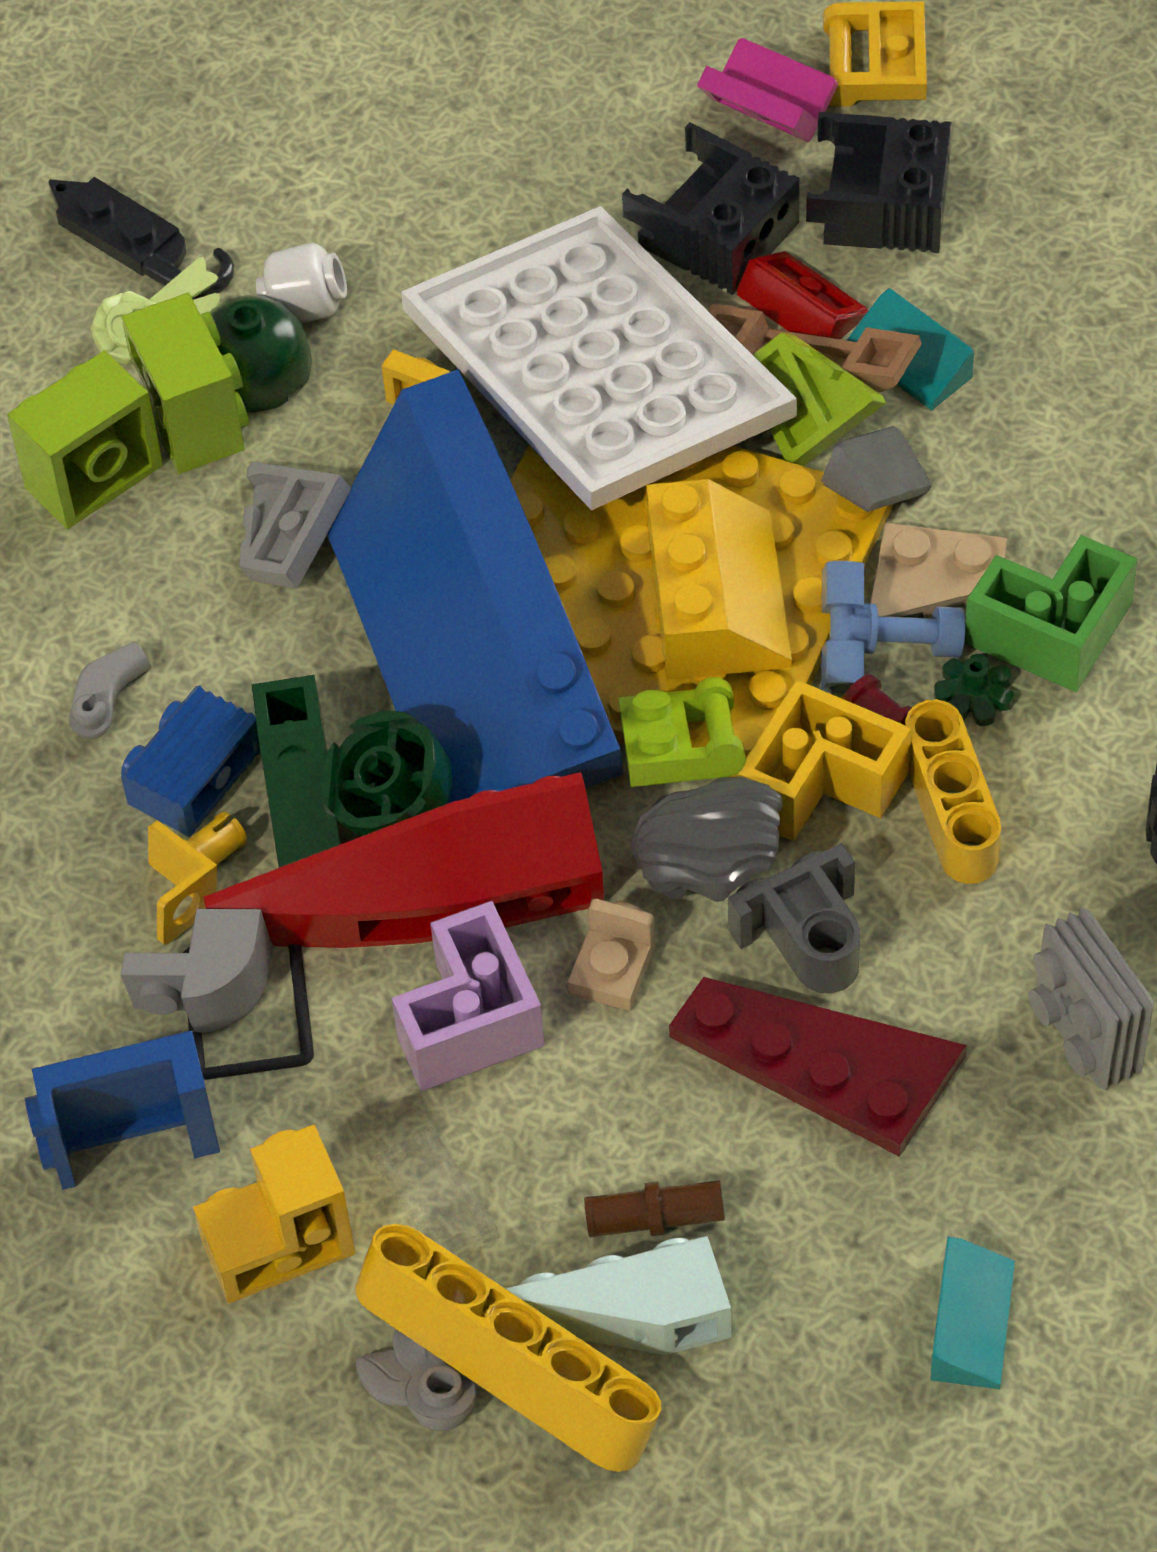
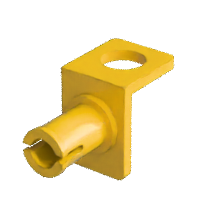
(191, 867)

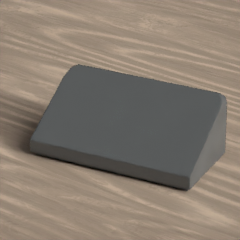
(875, 470)

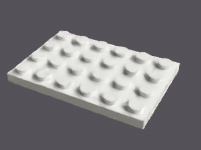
(598, 356)

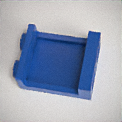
(119, 1098)

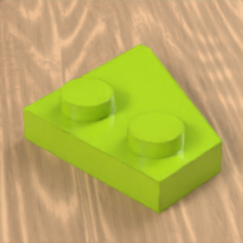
(826, 394)

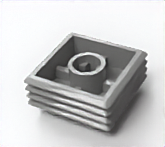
(1091, 1000)

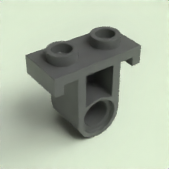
(804, 913)

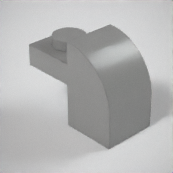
(214, 980)

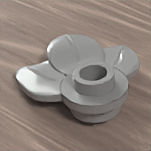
(411, 1377)

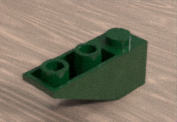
(292, 759)

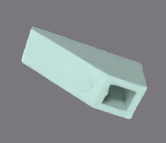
(639, 1302)

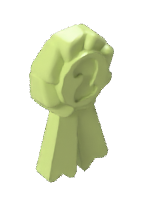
(107, 323)

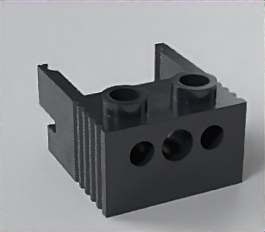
(883, 182)
(720, 214)

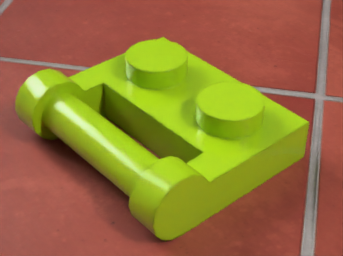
(659, 737)

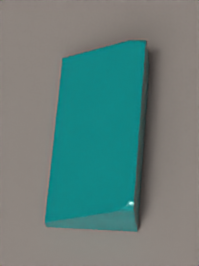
(941, 361)
(972, 1315)

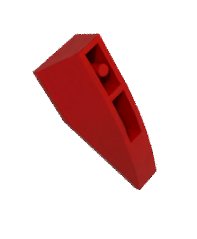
(516, 846)

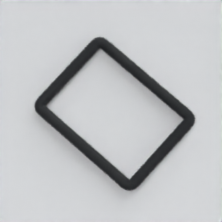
(277, 1063)

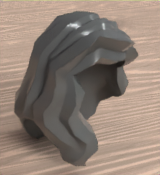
(708, 838)

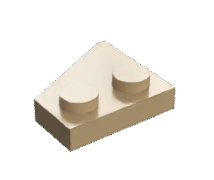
(929, 568)

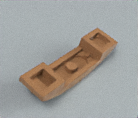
(875, 359)

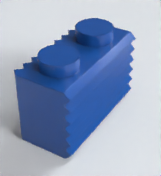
(190, 760)

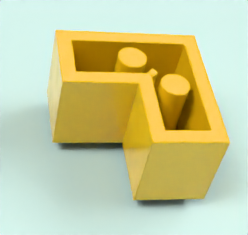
(831, 749)
(281, 1223)

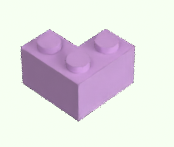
(478, 1009)

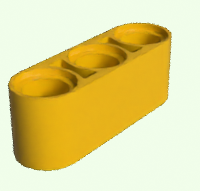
(955, 816)

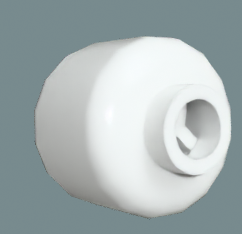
(304, 281)

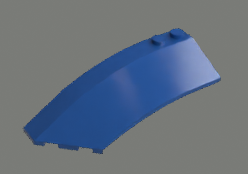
(467, 602)

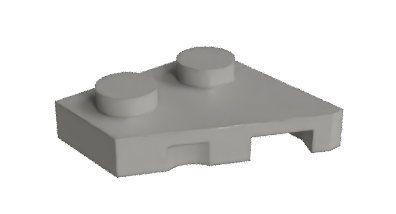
(287, 521)

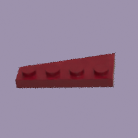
(830, 1062)

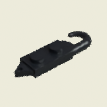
(128, 231)

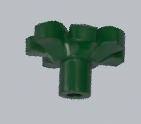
(975, 688)

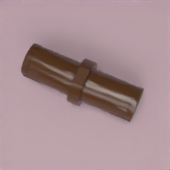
(654, 1208)

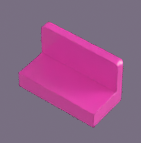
(770, 88)

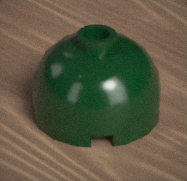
(266, 347)
(385, 773)

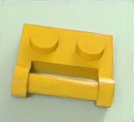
(894, 51)

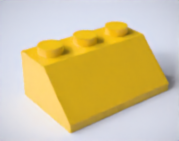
(715, 581)

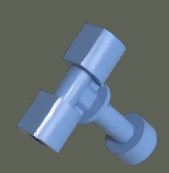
(858, 627)

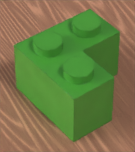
(1054, 623)

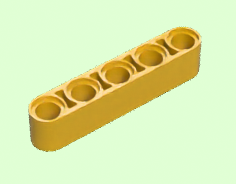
(508, 1347)

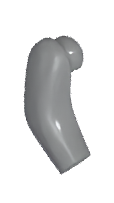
(99, 687)

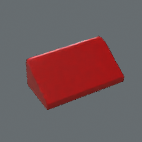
(798, 297)

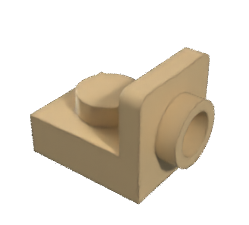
(613, 954)

